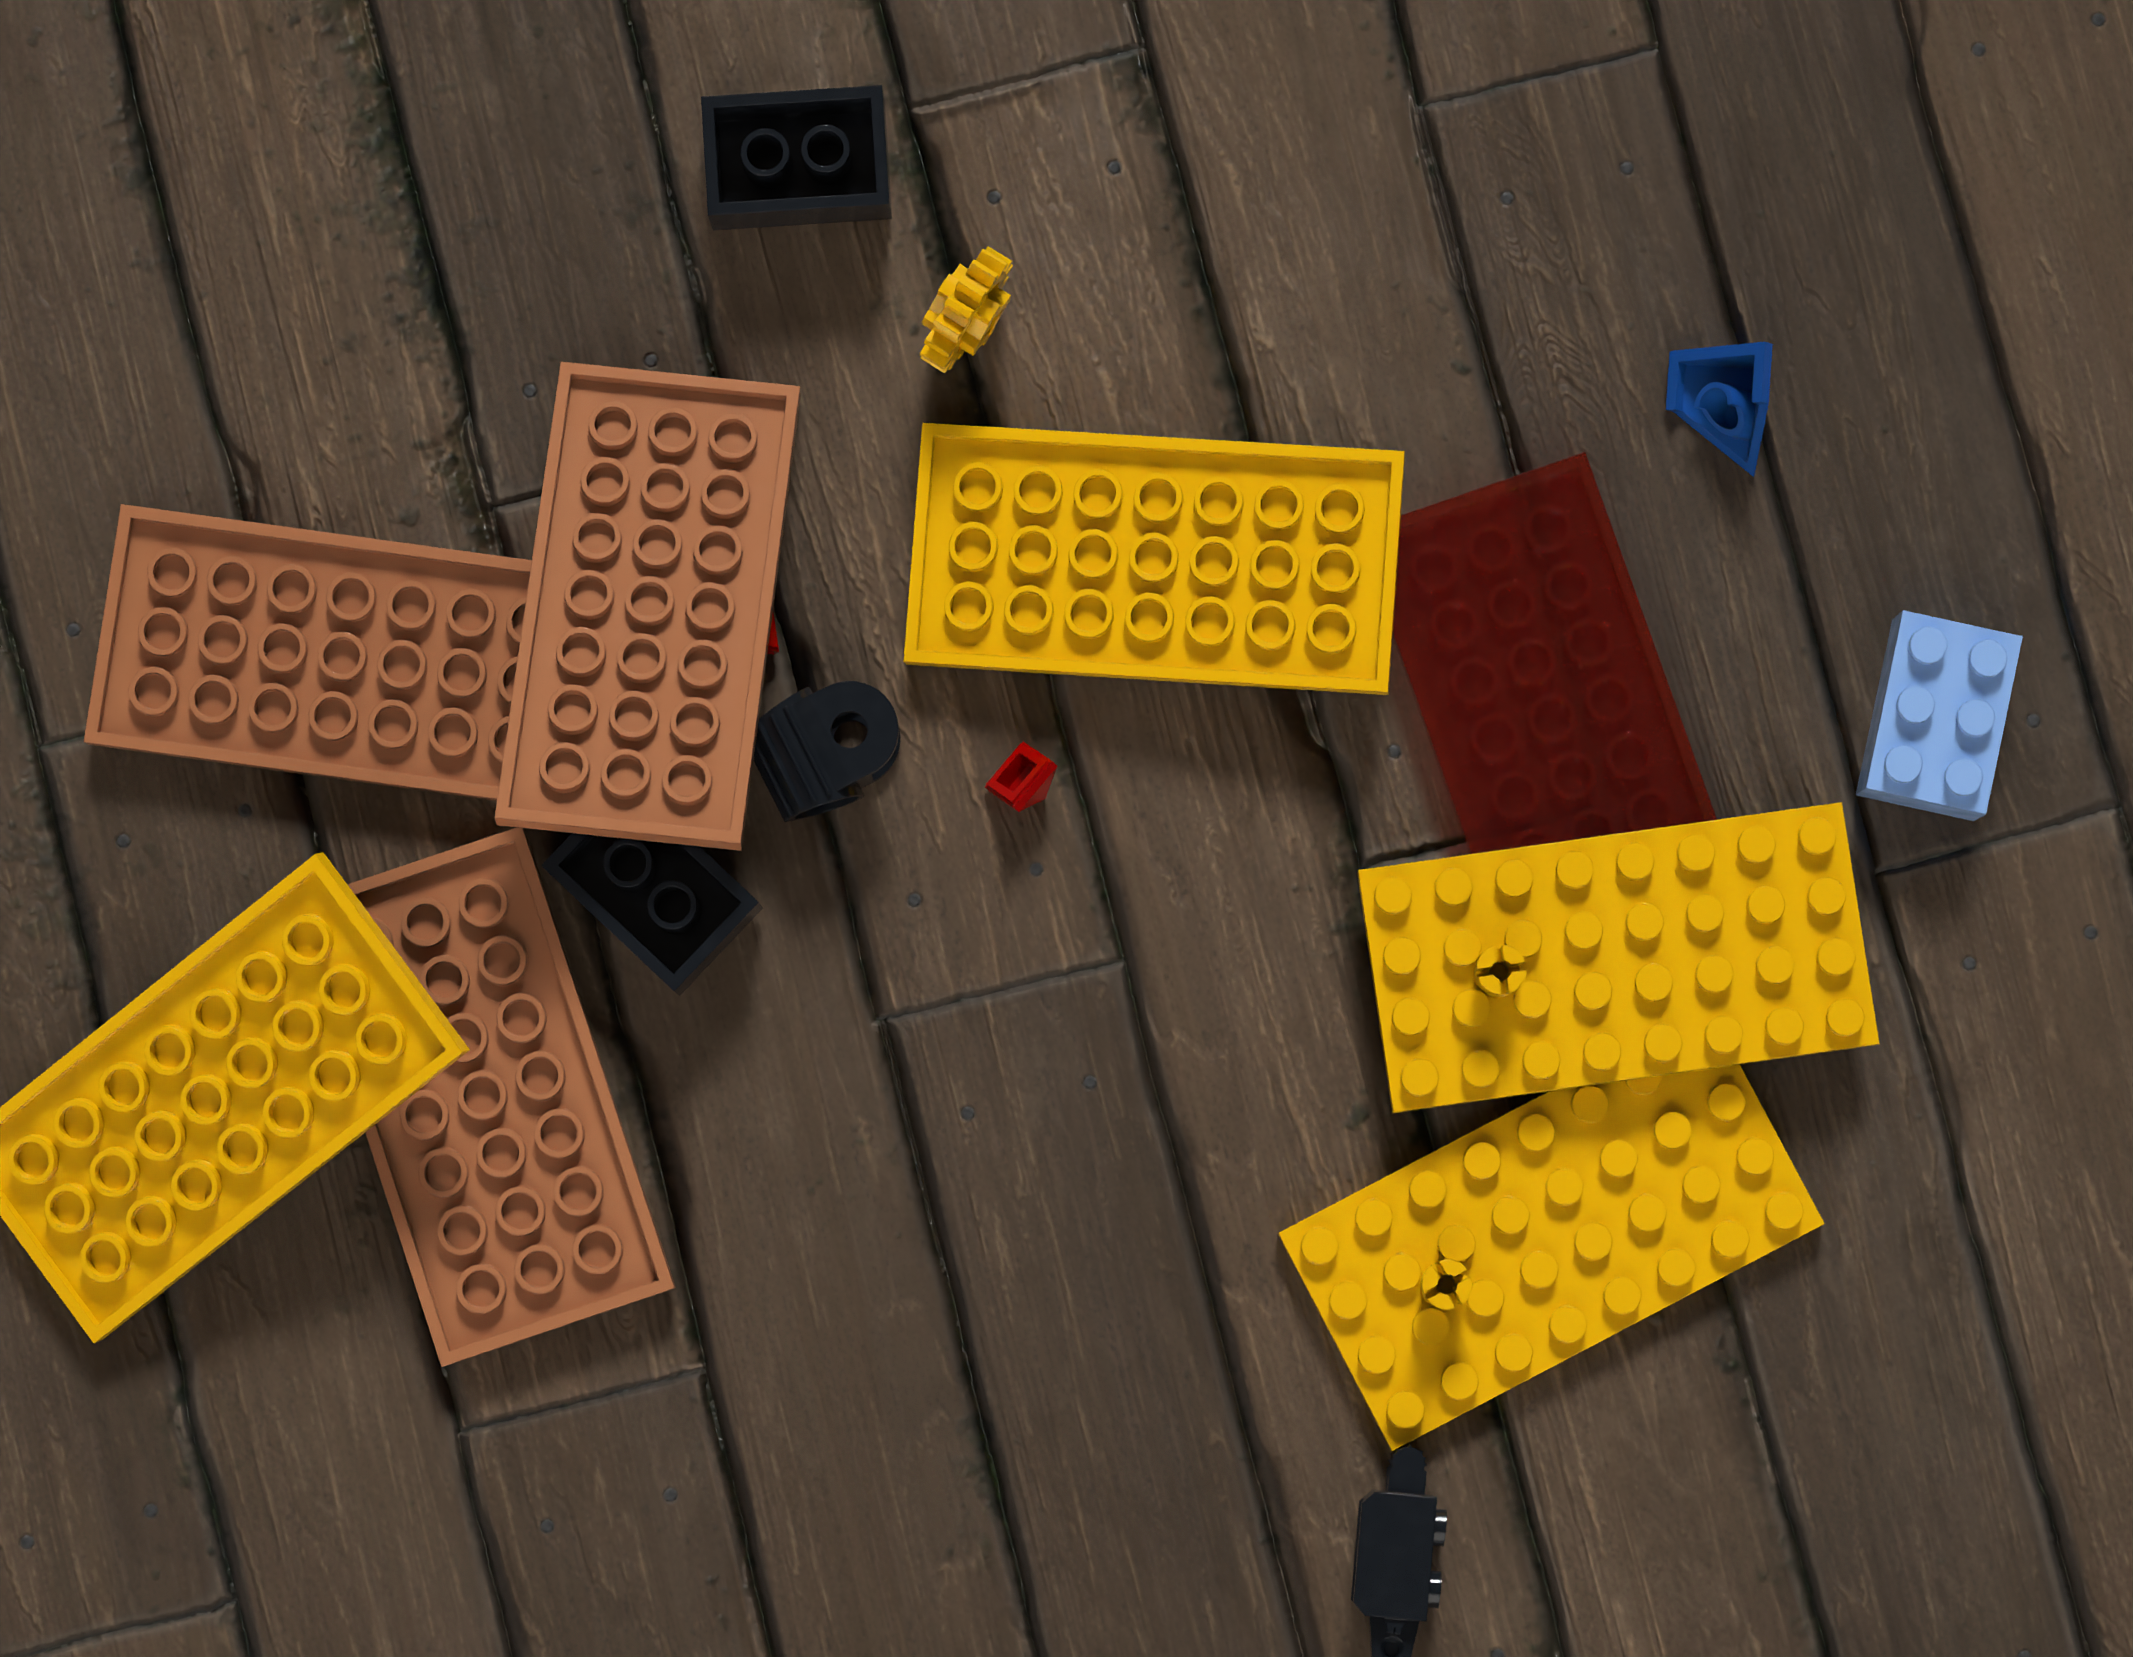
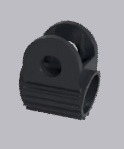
(803, 761)

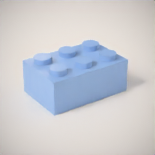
(1939, 715)

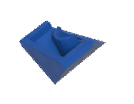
(1723, 396)

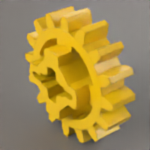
(966, 309)

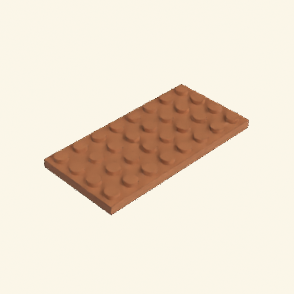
(649, 607)
(308, 652)
(514, 1156)

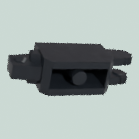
(1395, 1555)

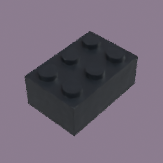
(796, 157)
(657, 899)

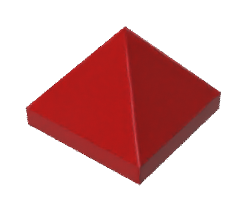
(1023, 778)

